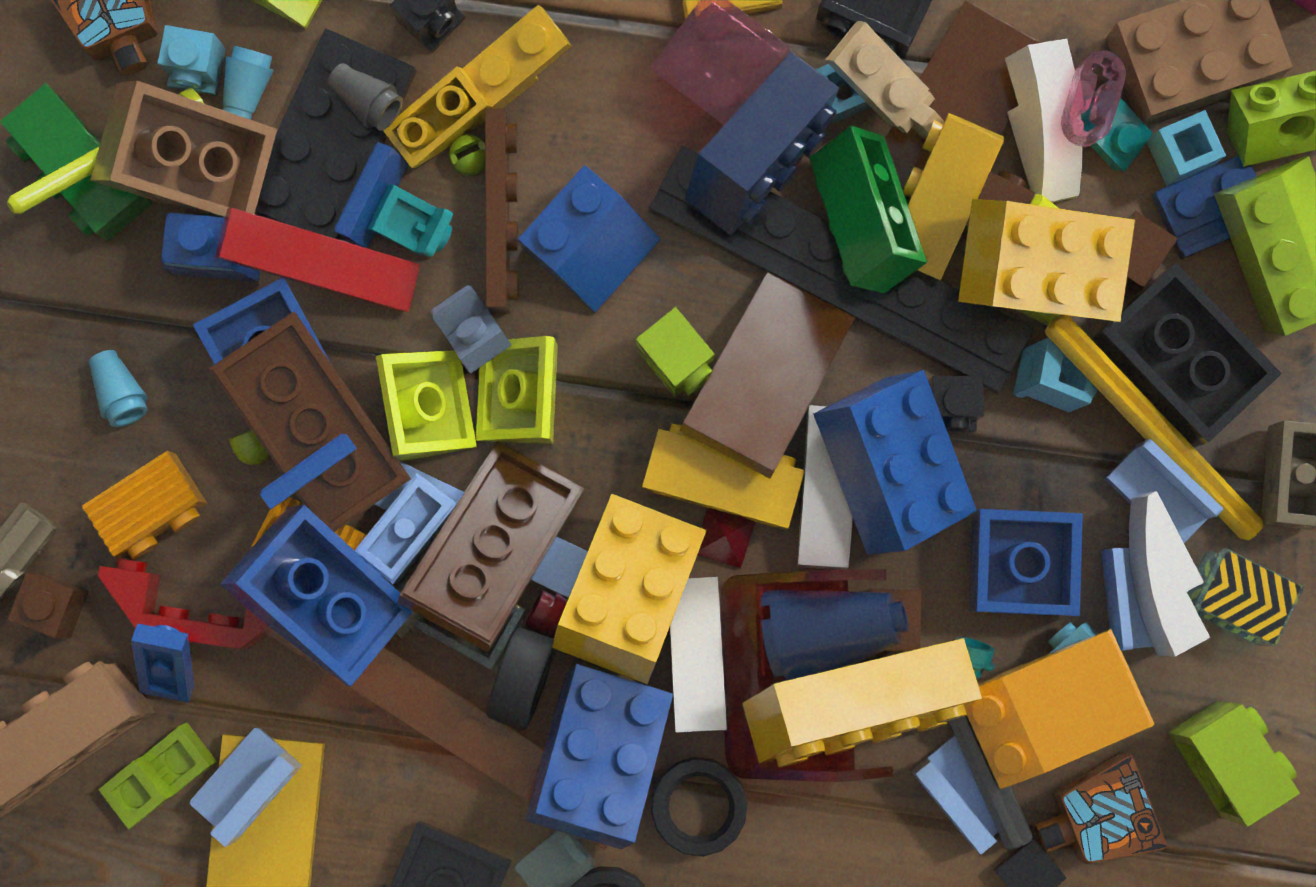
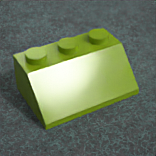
(1275, 242)

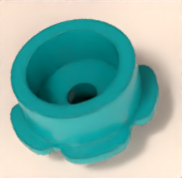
(980, 655)

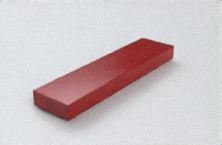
(317, 260)

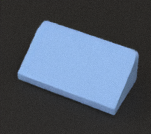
(406, 529)

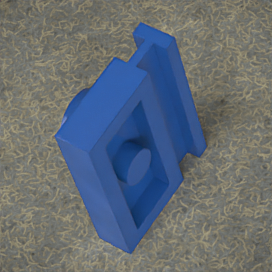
(1192, 209)

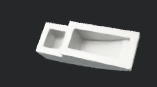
(1041, 84)
(824, 510)
(1162, 577)
(698, 658)

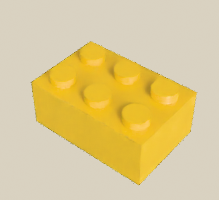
(1046, 259)
(628, 589)

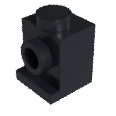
(428, 19)
(959, 401)

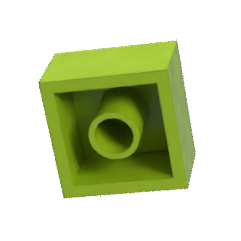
(1235, 762)

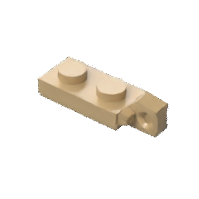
(883, 80)

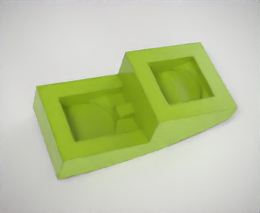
(157, 775)

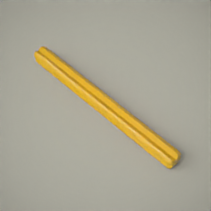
(1151, 422)

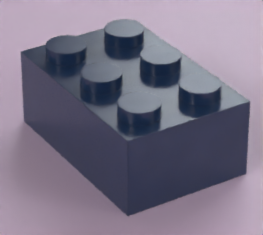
(762, 144)

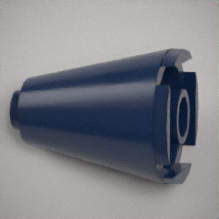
(828, 629)

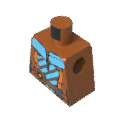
(111, 29)
(1104, 814)

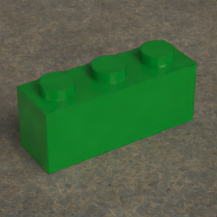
(52, 137)
(867, 210)

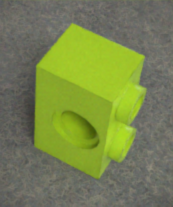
(1273, 118)
(676, 353)

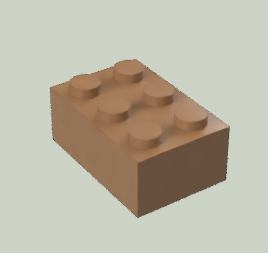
(1196, 54)
(182, 151)

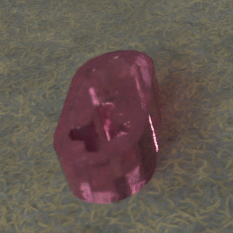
(1103, 102)

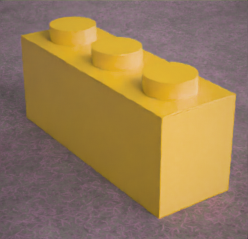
(947, 184)
(704, 477)

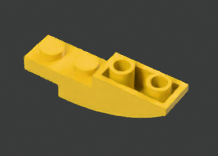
(487, 82)

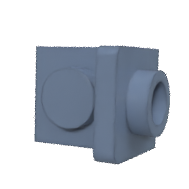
(470, 328)

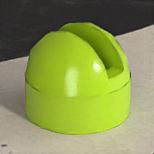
(472, 163)
(248, 448)

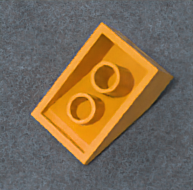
(1057, 709)

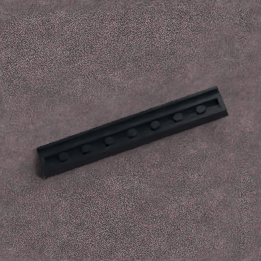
(803, 251)

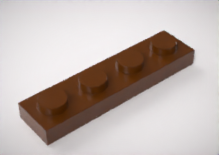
(501, 233)

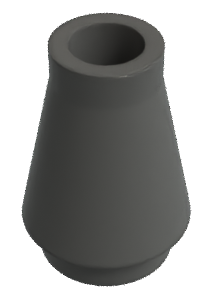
(367, 97)

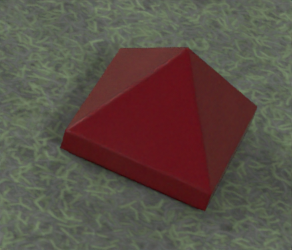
(725, 537)

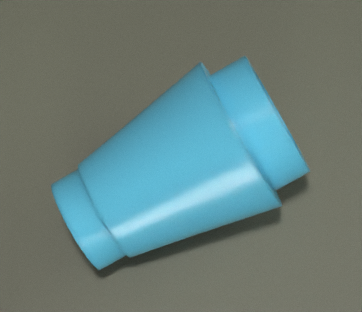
(245, 80)
(116, 390)

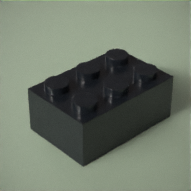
(1186, 356)

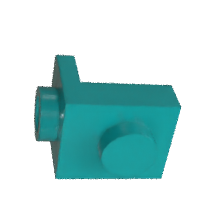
(1124, 139)
(411, 222)

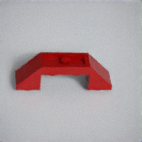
(137, 596)

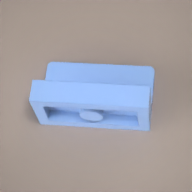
(1151, 470)
(1121, 601)
(244, 785)
(955, 791)

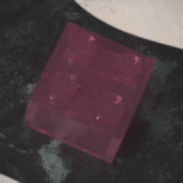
(719, 57)

